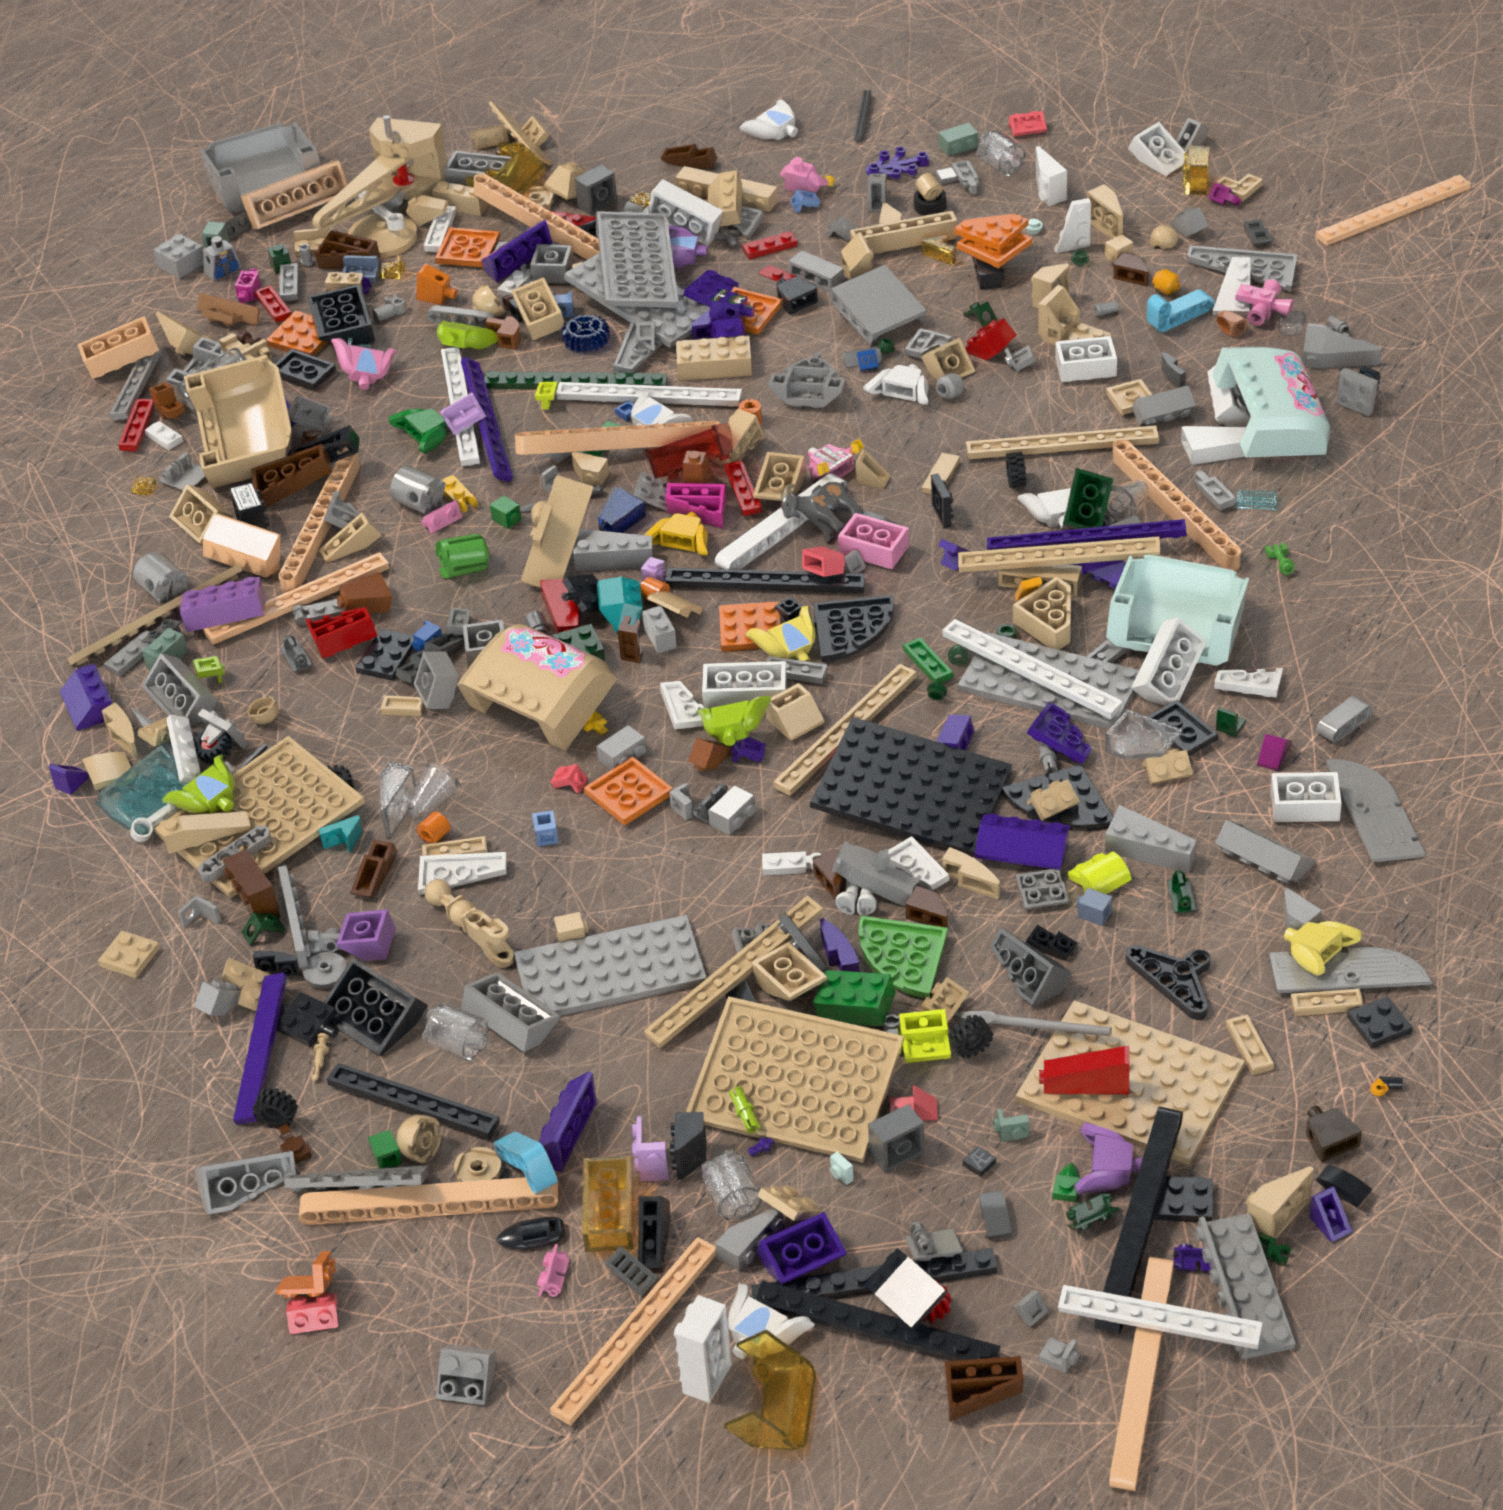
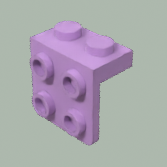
(651, 1157)

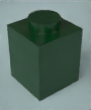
(278, 256)

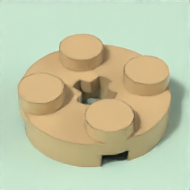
(540, 196)
(477, 1157)

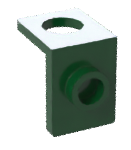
(979, 309)
(1227, 722)
(261, 921)

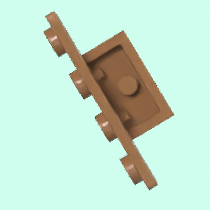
(226, 310)

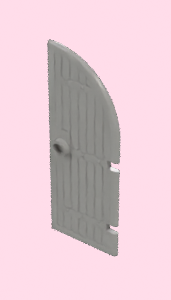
(1372, 807)
(1351, 970)

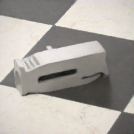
(876, 872)

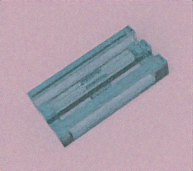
(1256, 499)

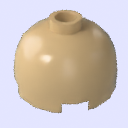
(486, 301)
(419, 1137)

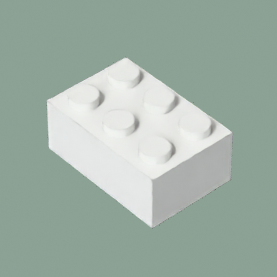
(1086, 359)
(1305, 797)

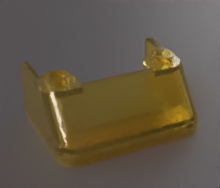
(519, 172)
(786, 1397)

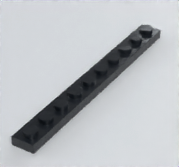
(765, 580)
(852, 1281)
(874, 1324)

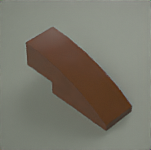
(690, 156)
(374, 868)

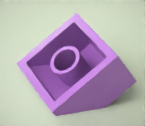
(367, 934)

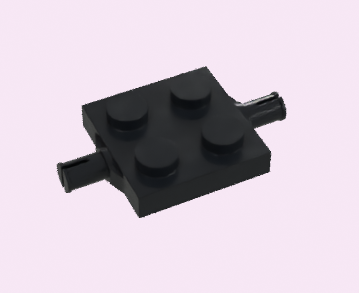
(582, 591)
(307, 1019)

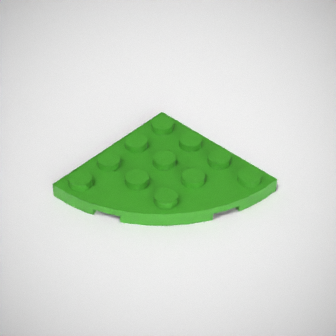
(905, 951)

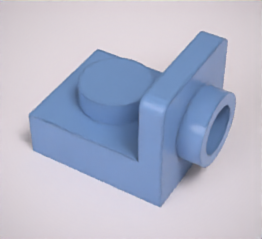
(804, 198)

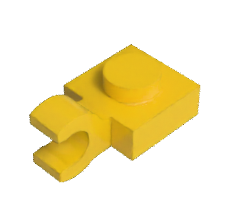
(596, 723)

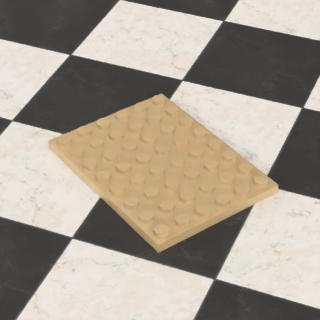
(289, 796)
(1162, 1073)
(804, 1074)

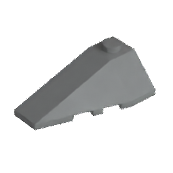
(1335, 350)
(236, 1181)

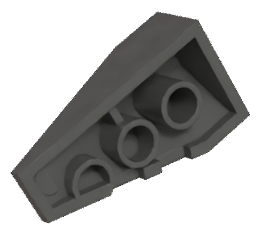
(1031, 970)

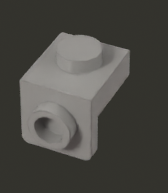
(841, 227)
(1020, 359)

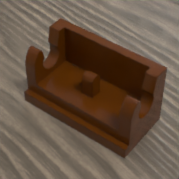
(629, 641)

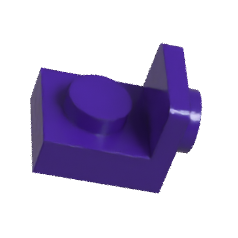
(748, 748)

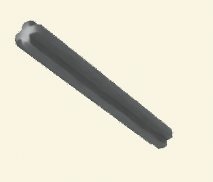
(862, 115)

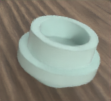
(1034, 226)

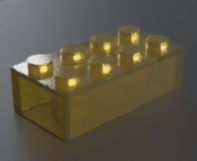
(608, 1203)

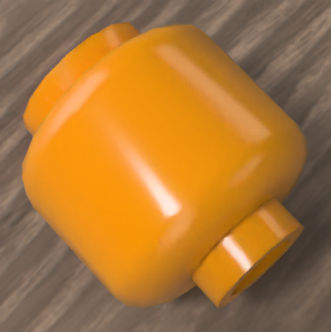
(1166, 282)

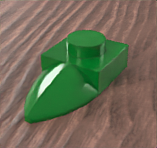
(1065, 1184)

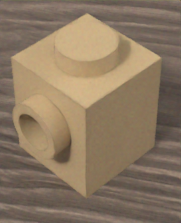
(1116, 246)
(570, 927)

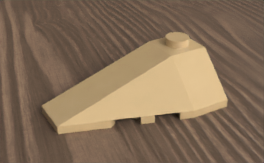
(179, 334)
(197, 829)

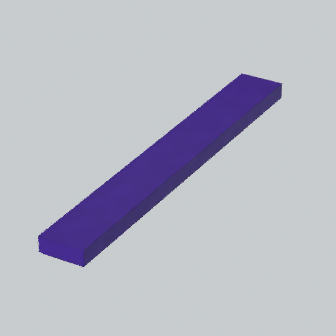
(260, 1046)

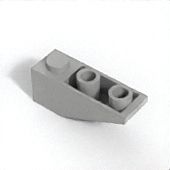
(741, 1241)

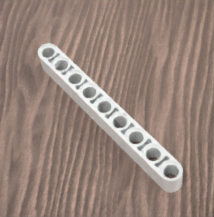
(766, 533)

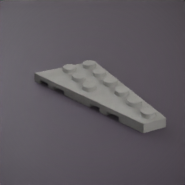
(1262, 264)
(632, 353)
(363, 1178)

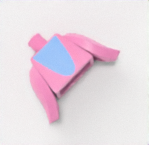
(362, 363)

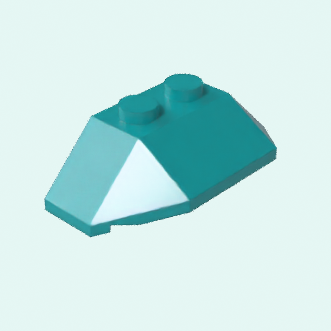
(618, 599)

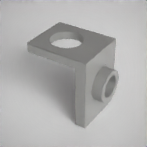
(201, 907)

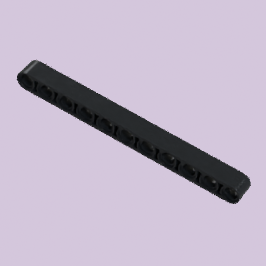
(1142, 1208)

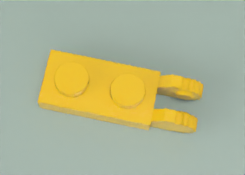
(456, 491)

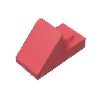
(921, 1102)

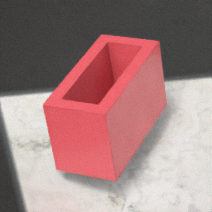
(823, 561)

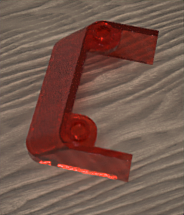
(668, 459)

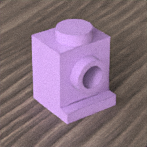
(654, 568)

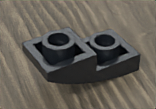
(790, 609)
(1056, 945)
(276, 961)
(1344, 1183)

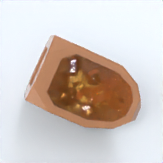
(1231, 323)

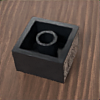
(248, 506)

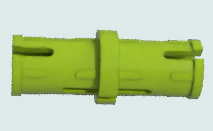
(744, 1109)

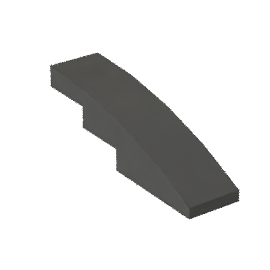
(444, 643)

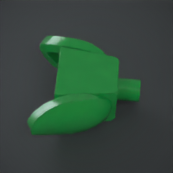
(423, 426)

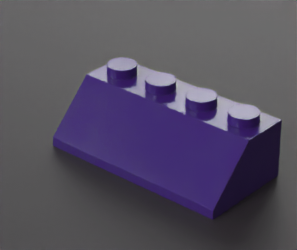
(516, 251)
(1022, 841)
(568, 1120)

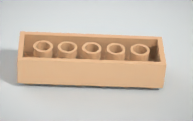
(294, 194)

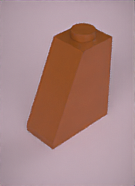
(697, 468)
(368, 593)

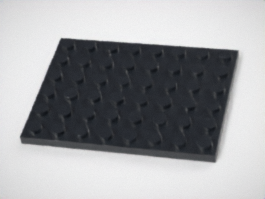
(910, 786)

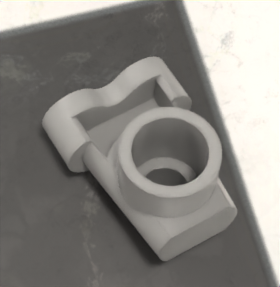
(323, 942)

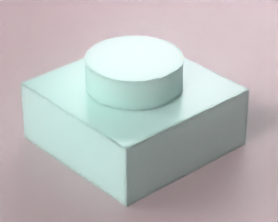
(841, 1168)

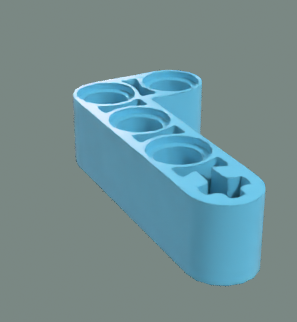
(1166, 315)
(529, 1157)

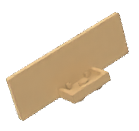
(530, 135)
(556, 531)

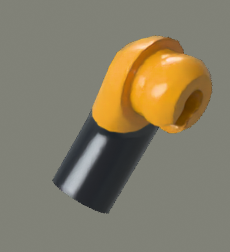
(1383, 1084)

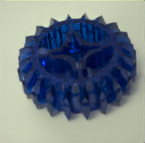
(585, 333)

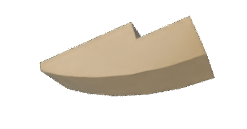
(120, 729)
(970, 873)

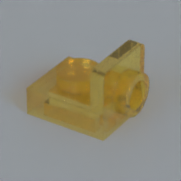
(392, 270)

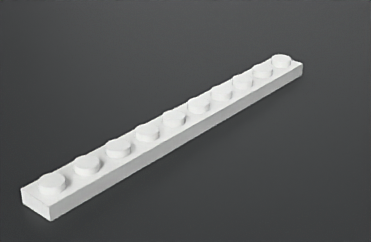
(457, 390)
(661, 394)
(1033, 669)

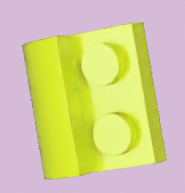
(1101, 873)
(925, 1036)

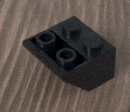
(688, 1142)

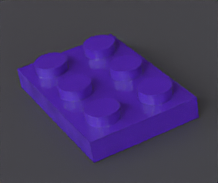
(708, 286)

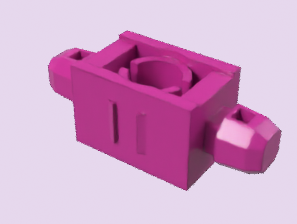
(246, 285)

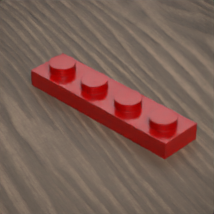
(136, 425)
(742, 488)

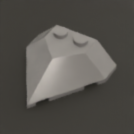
(203, 353)
(807, 383)

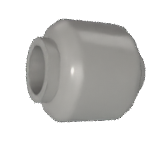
(949, 386)

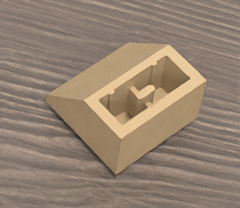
(856, 257)
(794, 712)

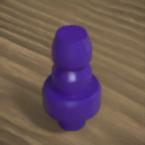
(763, 1145)

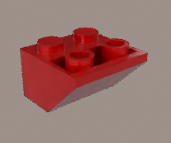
(990, 339)

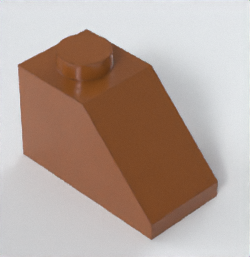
(708, 754)

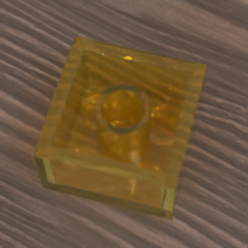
(1196, 170)

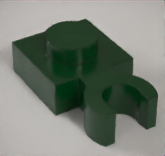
(1273, 1251)

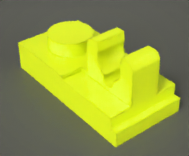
(546, 393)

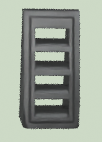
(620, 1261)

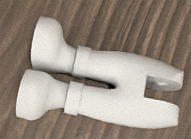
(846, 900)

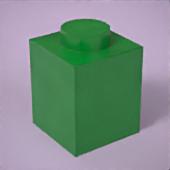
(505, 512)
(385, 1150)

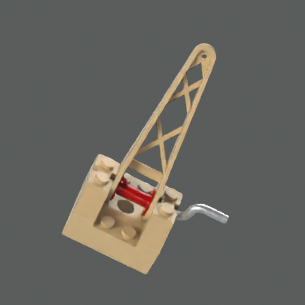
(393, 146)

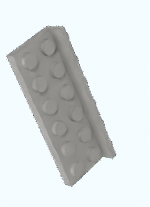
(1244, 1280)

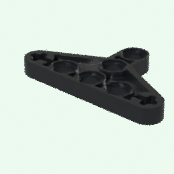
(1167, 969)

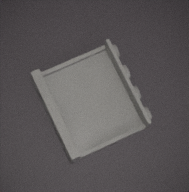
(876, 303)

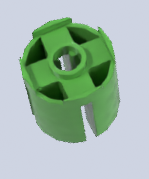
(462, 555)

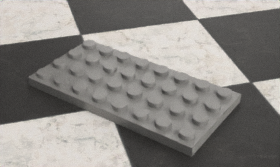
(636, 259)
(670, 323)
(1001, 684)
(612, 966)

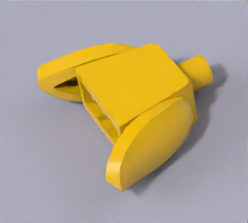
(681, 533)

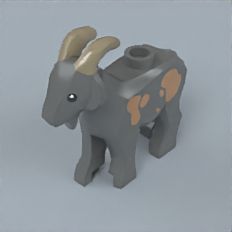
(820, 506)

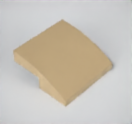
(675, 603)
(106, 768)

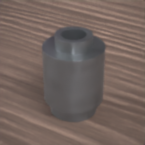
(537, 621)

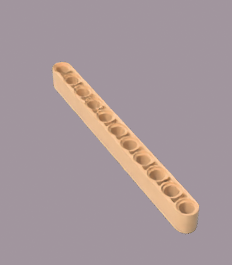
(532, 213)
(606, 437)
(1177, 505)
(315, 527)
(423, 1201)
(1140, 1382)

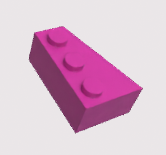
(704, 500)

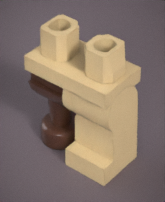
(244, 342)

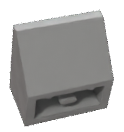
(465, 1373)

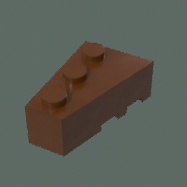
(340, 244)
(250, 884)
(981, 1383)

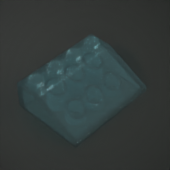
(141, 790)

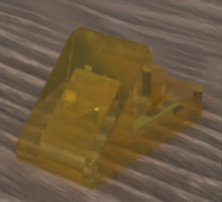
(939, 249)

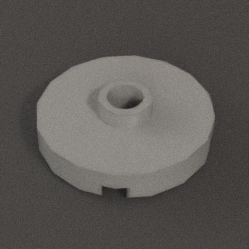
(324, 970)

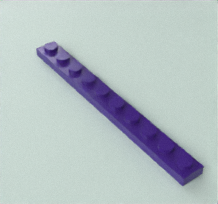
(488, 425)
(1159, 529)

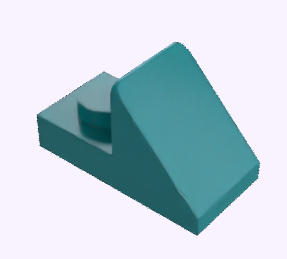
(345, 831)

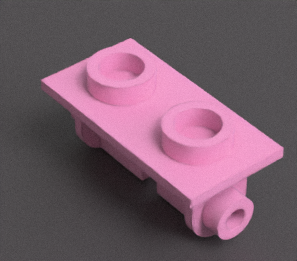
(442, 517)
(555, 1263)

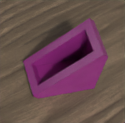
(1273, 752)

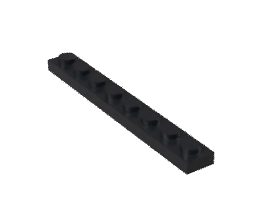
(413, 1100)

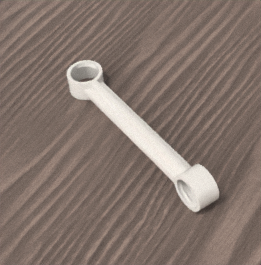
(394, 221)
(161, 815)

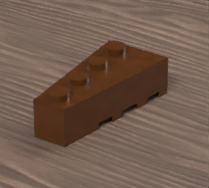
(290, 473)

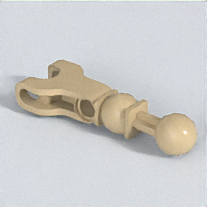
(481, 928)

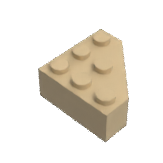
(1046, 613)

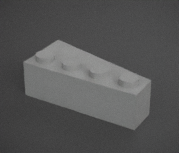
(611, 550)
(1149, 841)

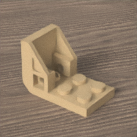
(1054, 323)

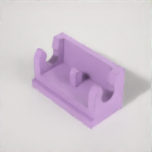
(463, 413)

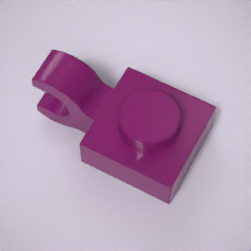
(1222, 194)

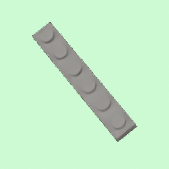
(134, 386)
(296, 922)

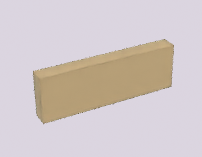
(944, 467)
(461, 846)
(1326, 1002)
(1250, 1044)

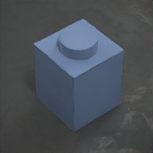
(1094, 906)

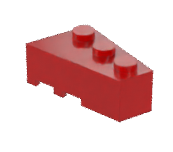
(342, 631)

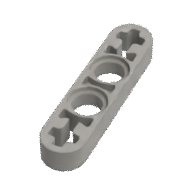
(439, 313)
(233, 848)

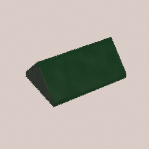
(1087, 500)

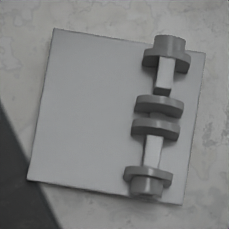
(182, 473)
(651, 490)
(933, 1244)

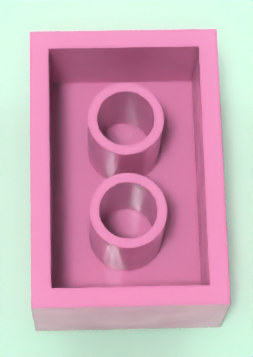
(875, 539)

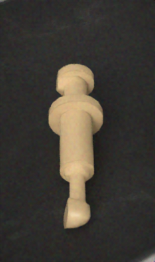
(320, 1050)

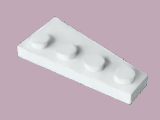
(1237, 274)
(460, 868)

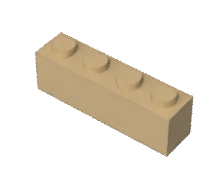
(1068, 573)

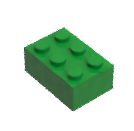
(855, 997)

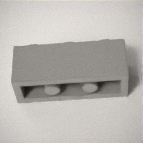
(816, 271)
(1164, 406)

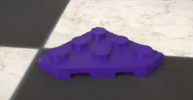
(1056, 731)

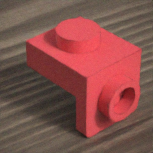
(569, 775)

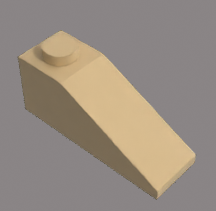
(352, 538)

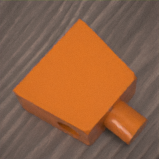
(434, 286)

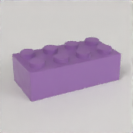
(223, 604)

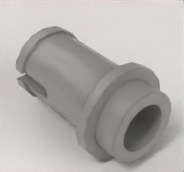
(306, 258)
(1105, 308)
(1337, 324)

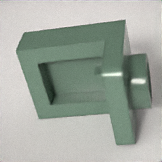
(1011, 1127)

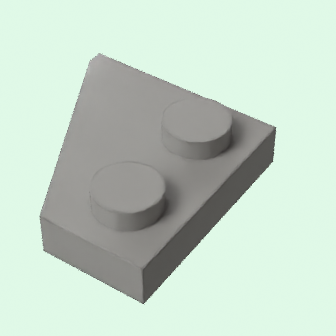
(749, 221)
(924, 342)
(339, 512)

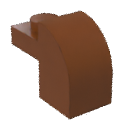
(507, 331)
(166, 402)

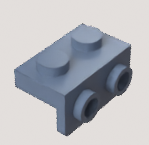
(362, 264)

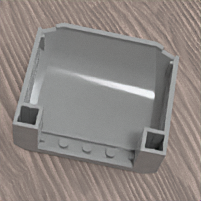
(256, 160)

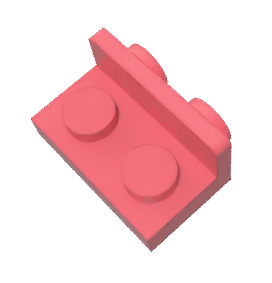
(1027, 123)

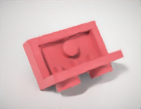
(312, 1313)

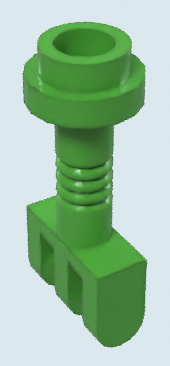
(1285, 565)

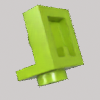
(209, 667)

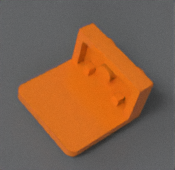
(313, 1284)

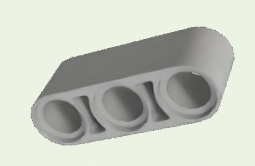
(1344, 719)

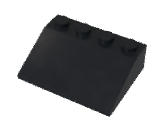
(342, 315)
(372, 1008)

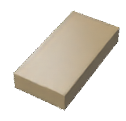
(402, 706)

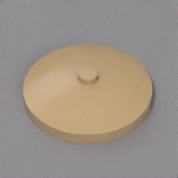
(389, 242)

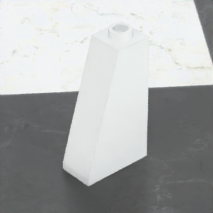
(1212, 443)

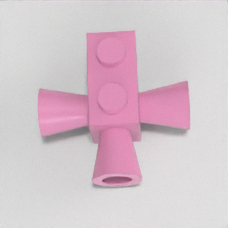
(1263, 301)

